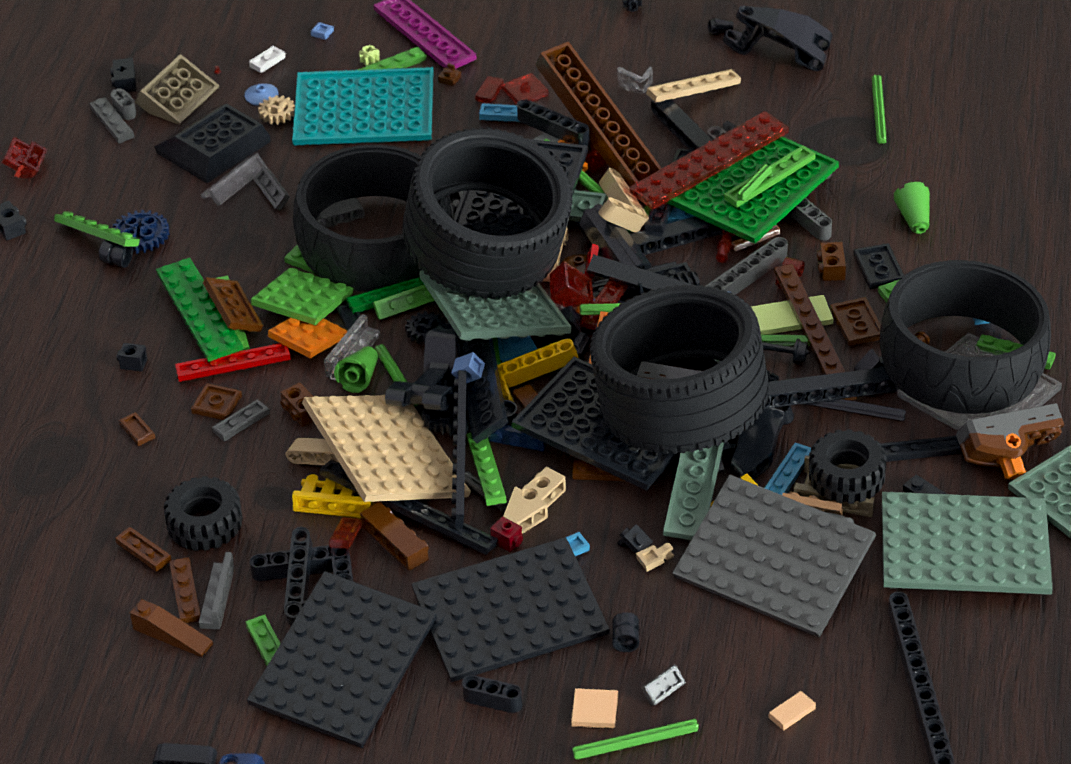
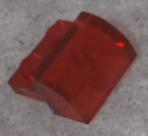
(24, 158)

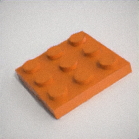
(306, 337)

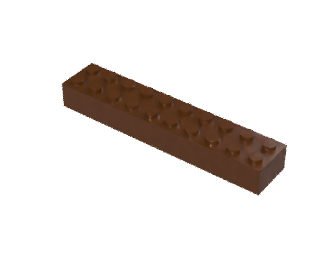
(592, 106)

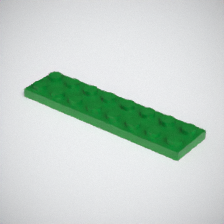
(198, 310)

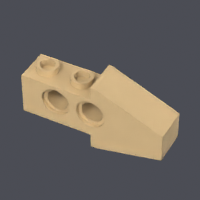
(530, 504)

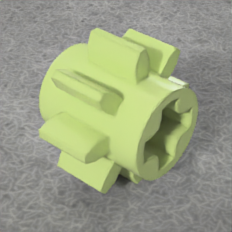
(369, 55)

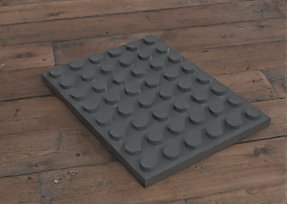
(774, 555)

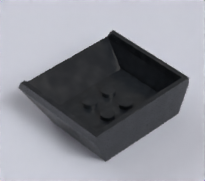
(214, 142)

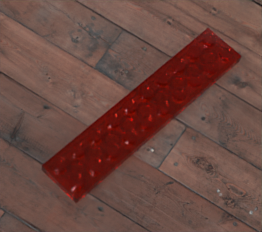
(708, 160)

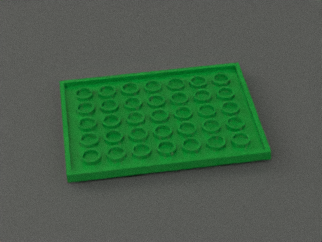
(766, 209)

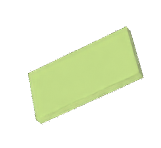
(780, 317)

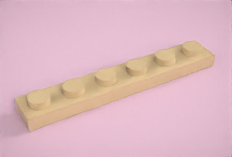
(693, 85)

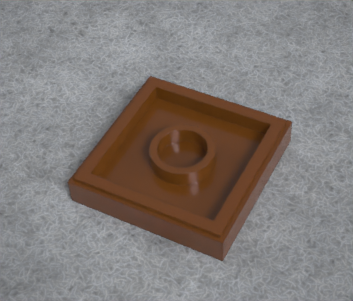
(216, 401)

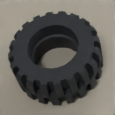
(847, 484)
(207, 530)

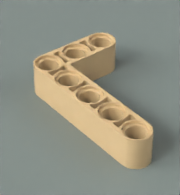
(621, 206)

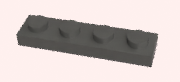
(111, 120)

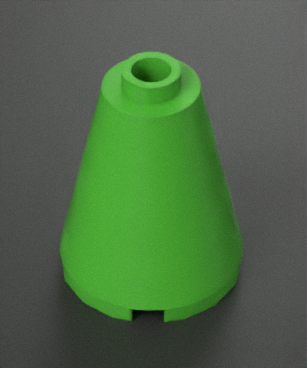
(914, 205)
(356, 369)

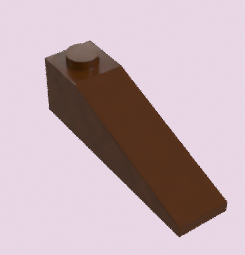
(164, 626)

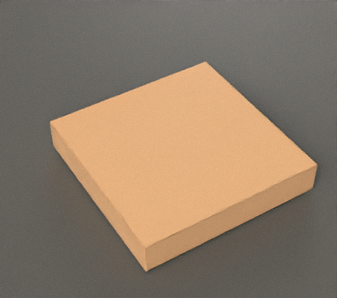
(595, 708)

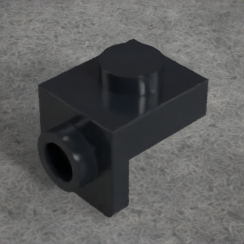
(635, 539)

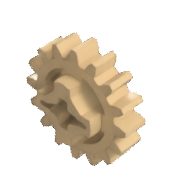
(276, 109)

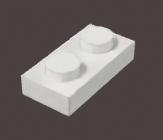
(267, 59)

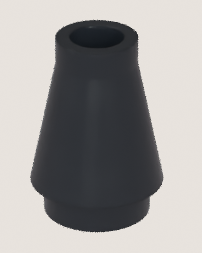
(719, 25)

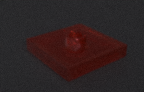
(525, 87)

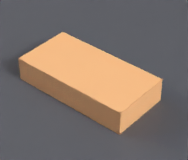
(792, 710)

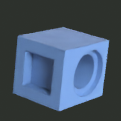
(472, 364)

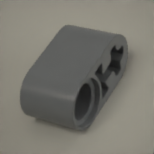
(123, 104)

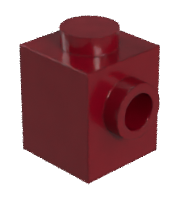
(508, 534)

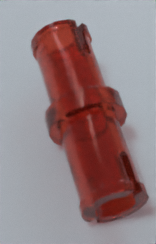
(724, 246)

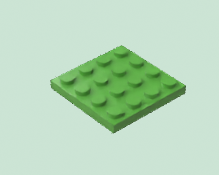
(302, 296)

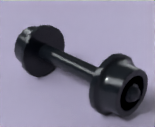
(799, 351)

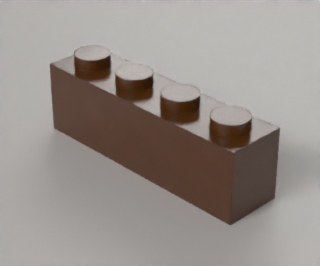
(394, 536)

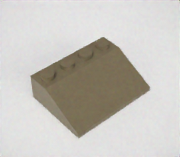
(176, 91)

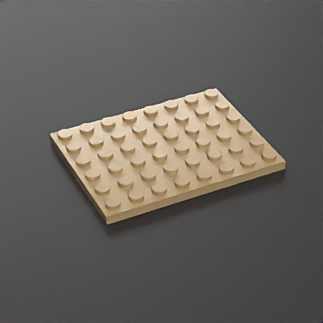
(383, 448)

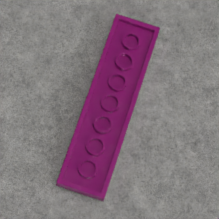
(425, 32)

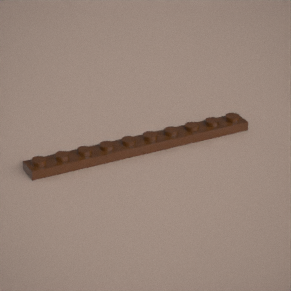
(809, 320)

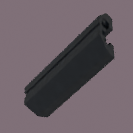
(612, 240)

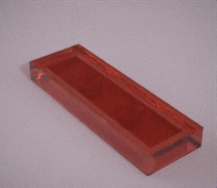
(345, 533)

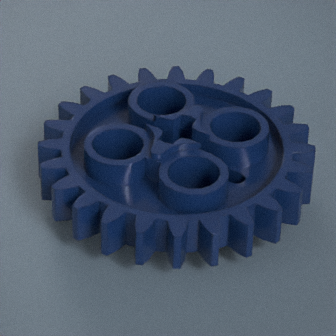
(152, 232)

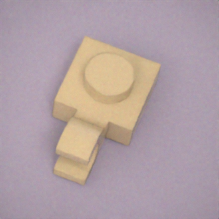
(653, 557)

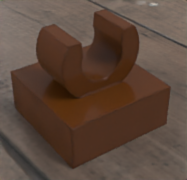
(449, 75)

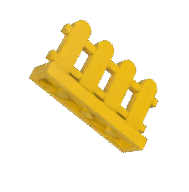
(326, 501)

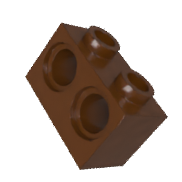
(832, 261)
(292, 402)

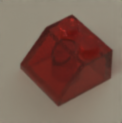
(570, 286)

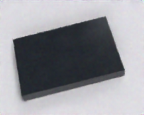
(878, 265)

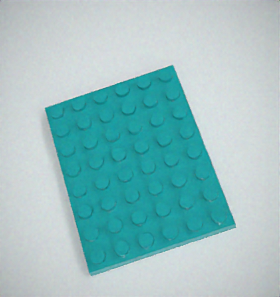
(363, 106)

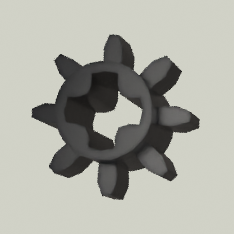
(632, 5)

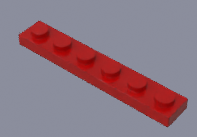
(236, 361)

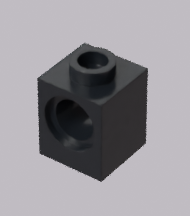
(132, 357)

